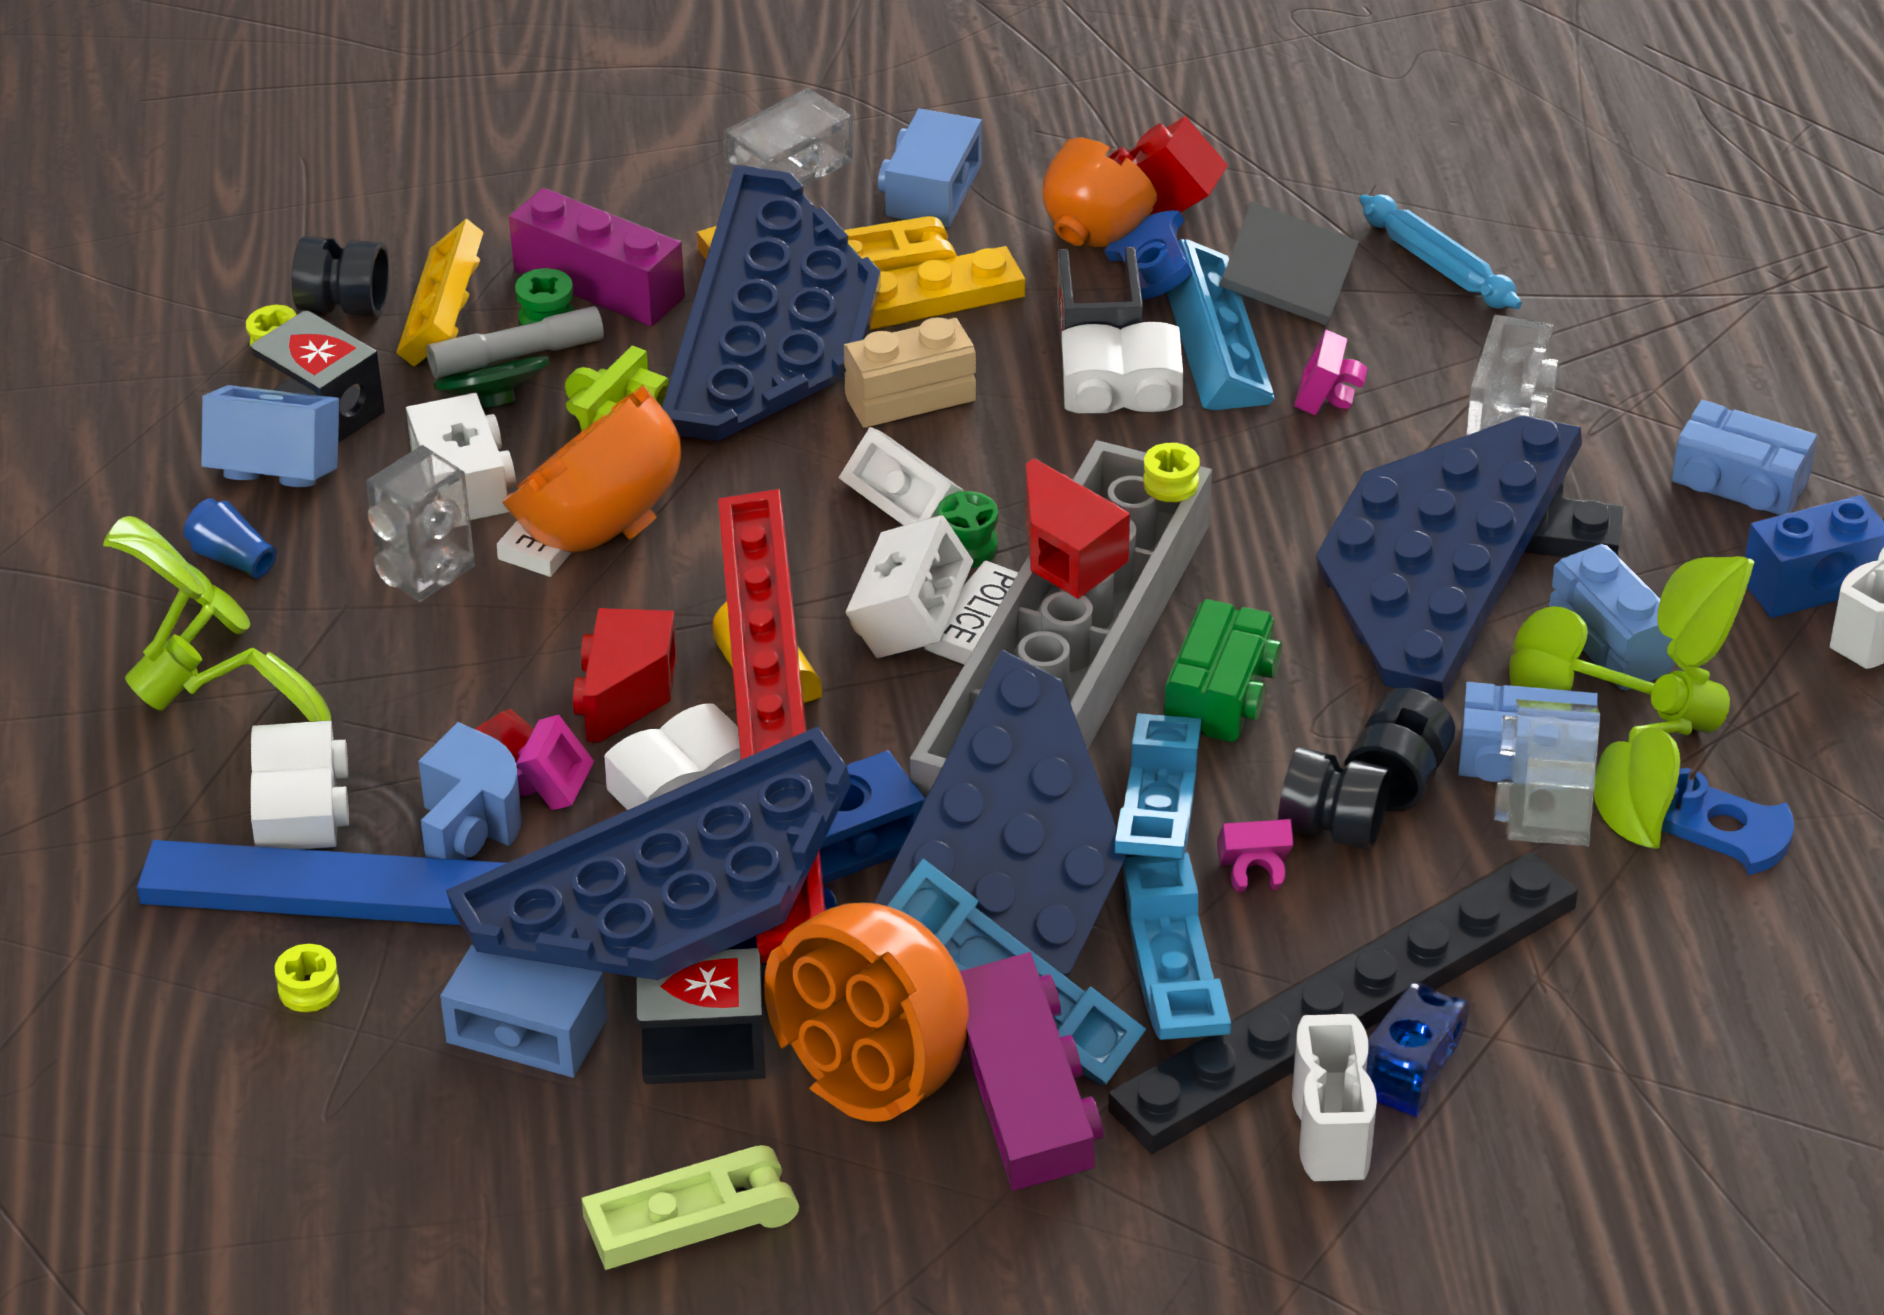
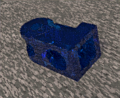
(1414, 1046)

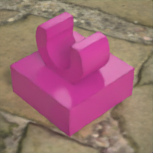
(1324, 375)
(553, 763)
(1255, 844)

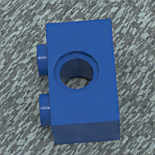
(1810, 552)
(871, 817)

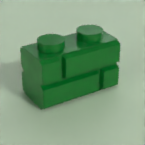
(1223, 668)

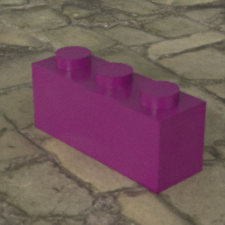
(603, 255)
(1028, 1073)

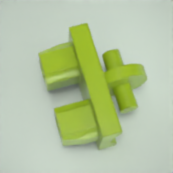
(595, 393)

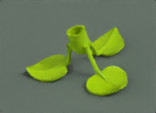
(172, 663)
(1641, 775)

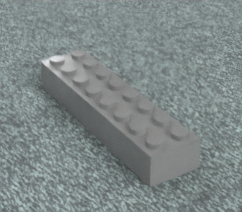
(1086, 639)

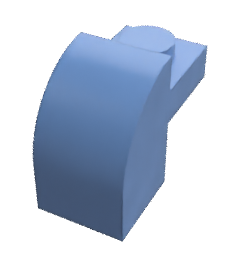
(470, 794)

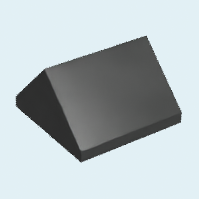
(1289, 263)

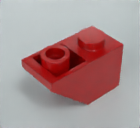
(1177, 163)
(1071, 531)
(627, 669)

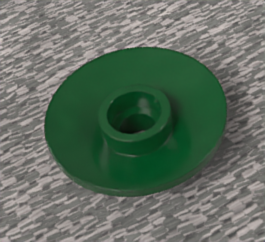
(494, 382)

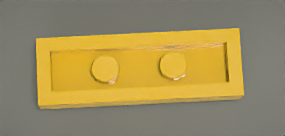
(947, 286)
(441, 292)

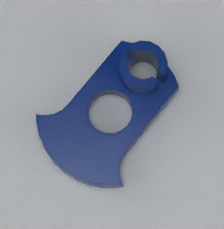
(1158, 253)
(1757, 845)

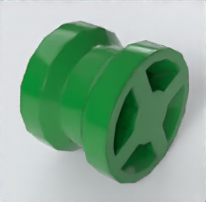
(543, 294)
(974, 522)

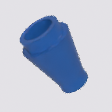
(227, 537)

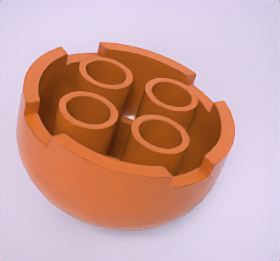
(602, 478)
(868, 1008)

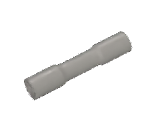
(479, 350)

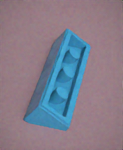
(1218, 335)

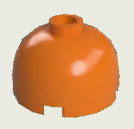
(1094, 196)

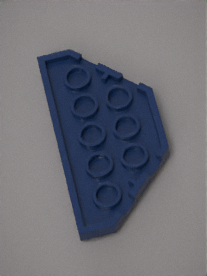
(768, 309)
(1437, 541)
(1019, 816)
(668, 874)

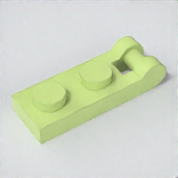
(689, 1206)

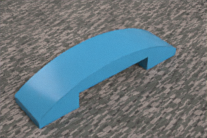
(1160, 787)
(1171, 949)
(1096, 1024)

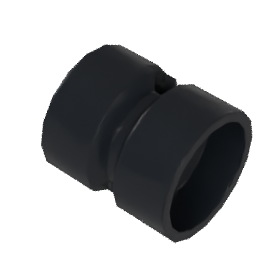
(345, 276)
(1409, 736)
(1334, 798)

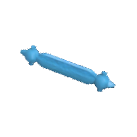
(1440, 251)

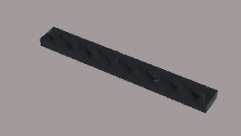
(1368, 983)

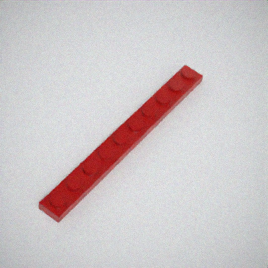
(765, 654)

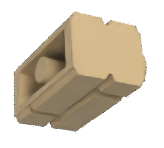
(910, 371)

